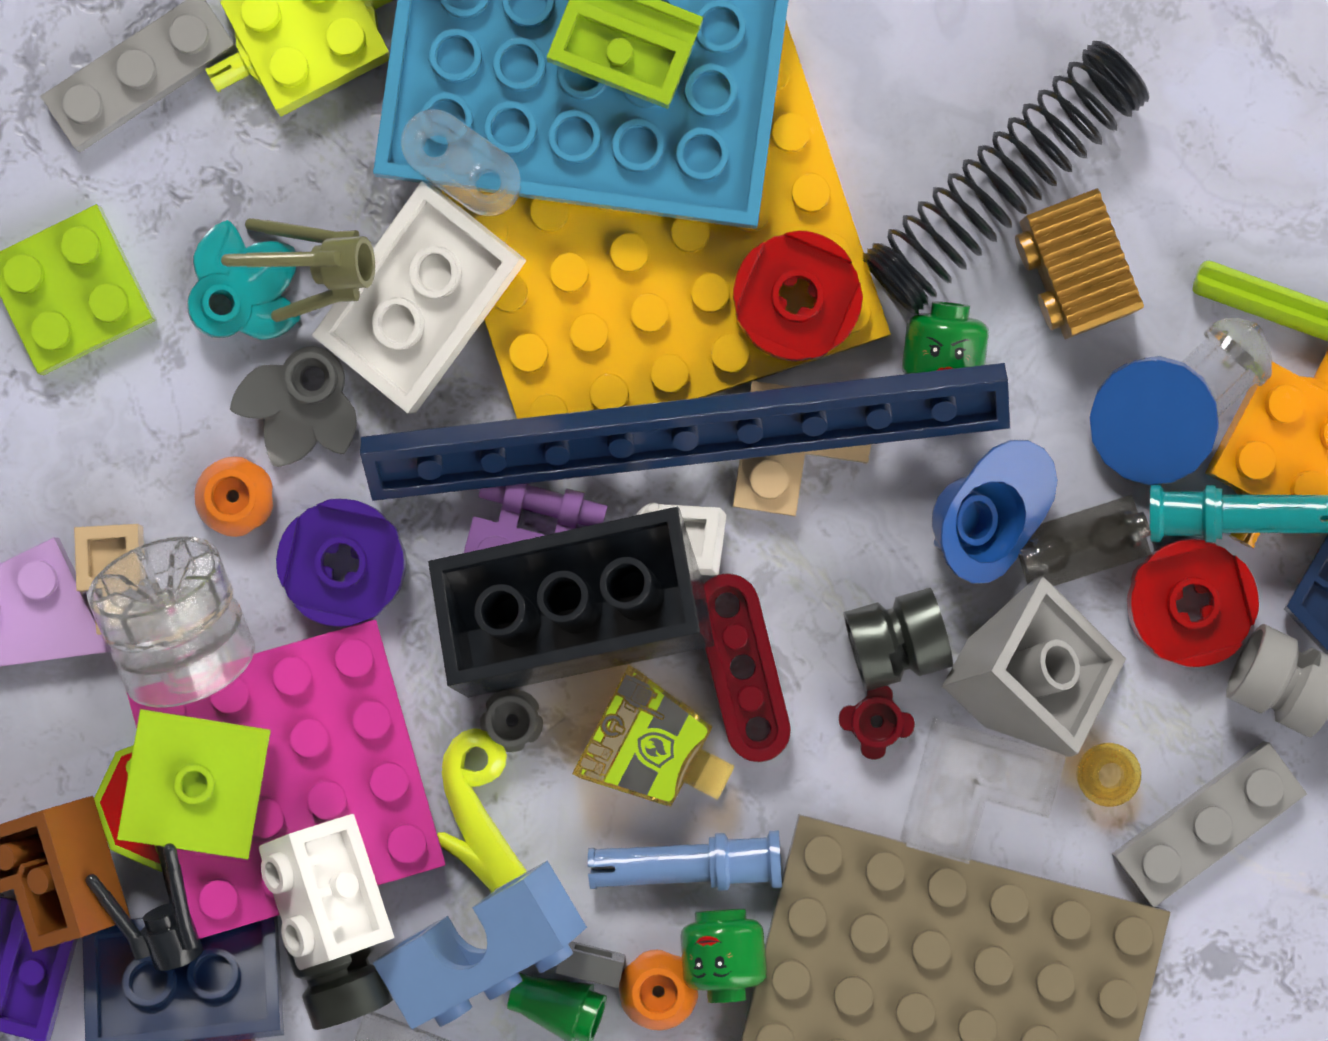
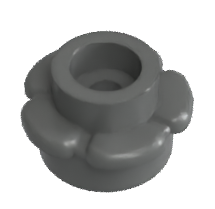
(524, 707)

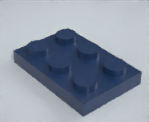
(219, 996)

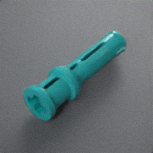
(1212, 513)

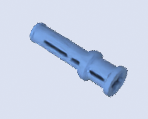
(719, 862)

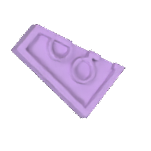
(42, 610)

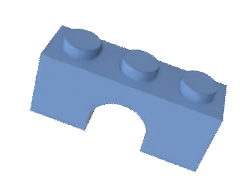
(524, 926)

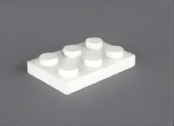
(428, 297)

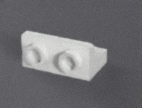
(324, 892)

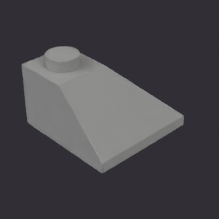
(1036, 671)

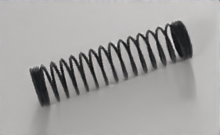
(1115, 81)

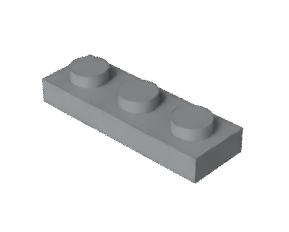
(138, 73)
(1209, 823)

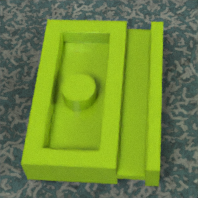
(627, 45)

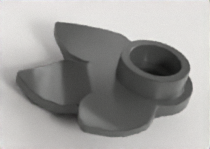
(292, 413)

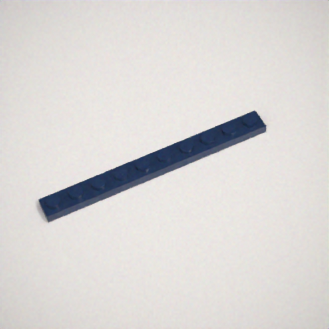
(687, 432)

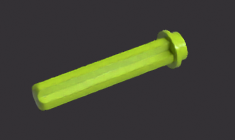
(1262, 298)

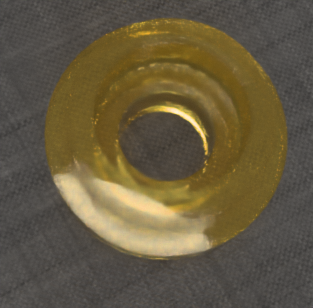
(1089, 769)

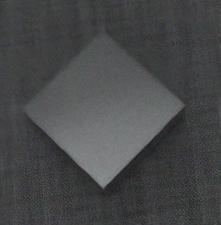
(593, 964)

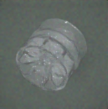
(171, 621)

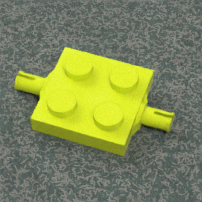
(301, 47)

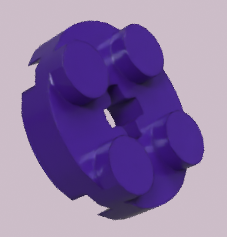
(311, 583)

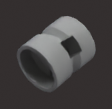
(1282, 678)

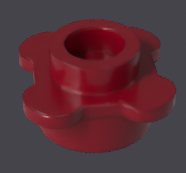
(873, 739)

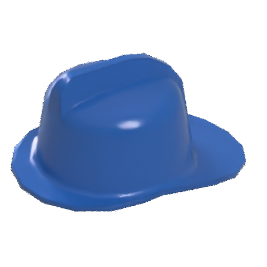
(994, 510)

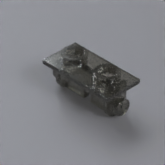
(1086, 542)

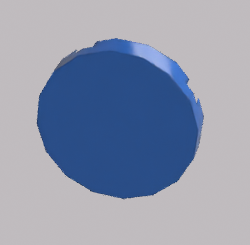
(1154, 420)

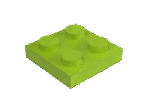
(71, 290)

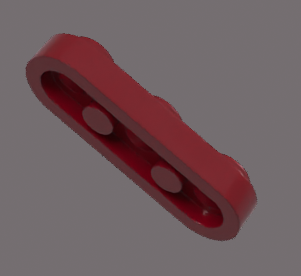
(757, 694)

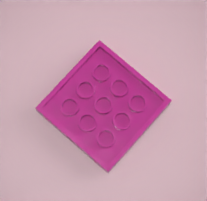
(330, 753)

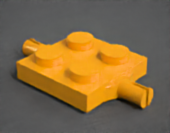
(1277, 440)

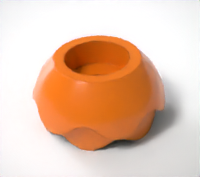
(254, 499)
(636, 995)

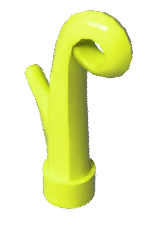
(485, 847)

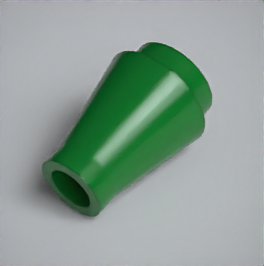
(559, 1006)

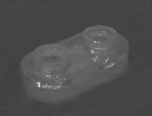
(462, 163)

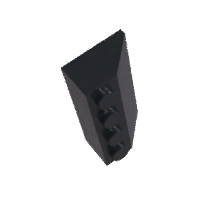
(569, 603)

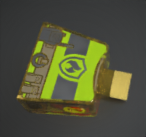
(651, 744)

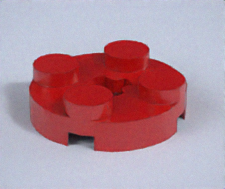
(783, 262)
(1223, 622)

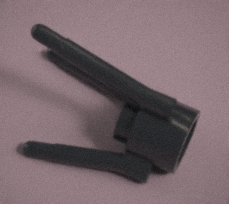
(169, 928)

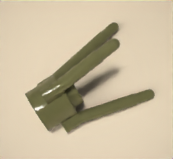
(340, 263)

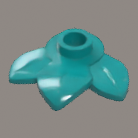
(251, 290)

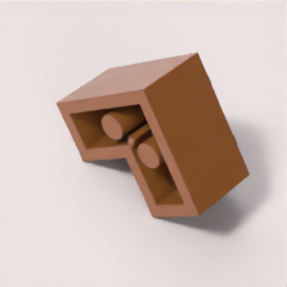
(47, 866)

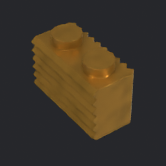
(1078, 264)

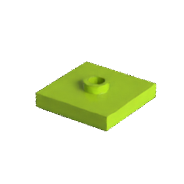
(194, 784)

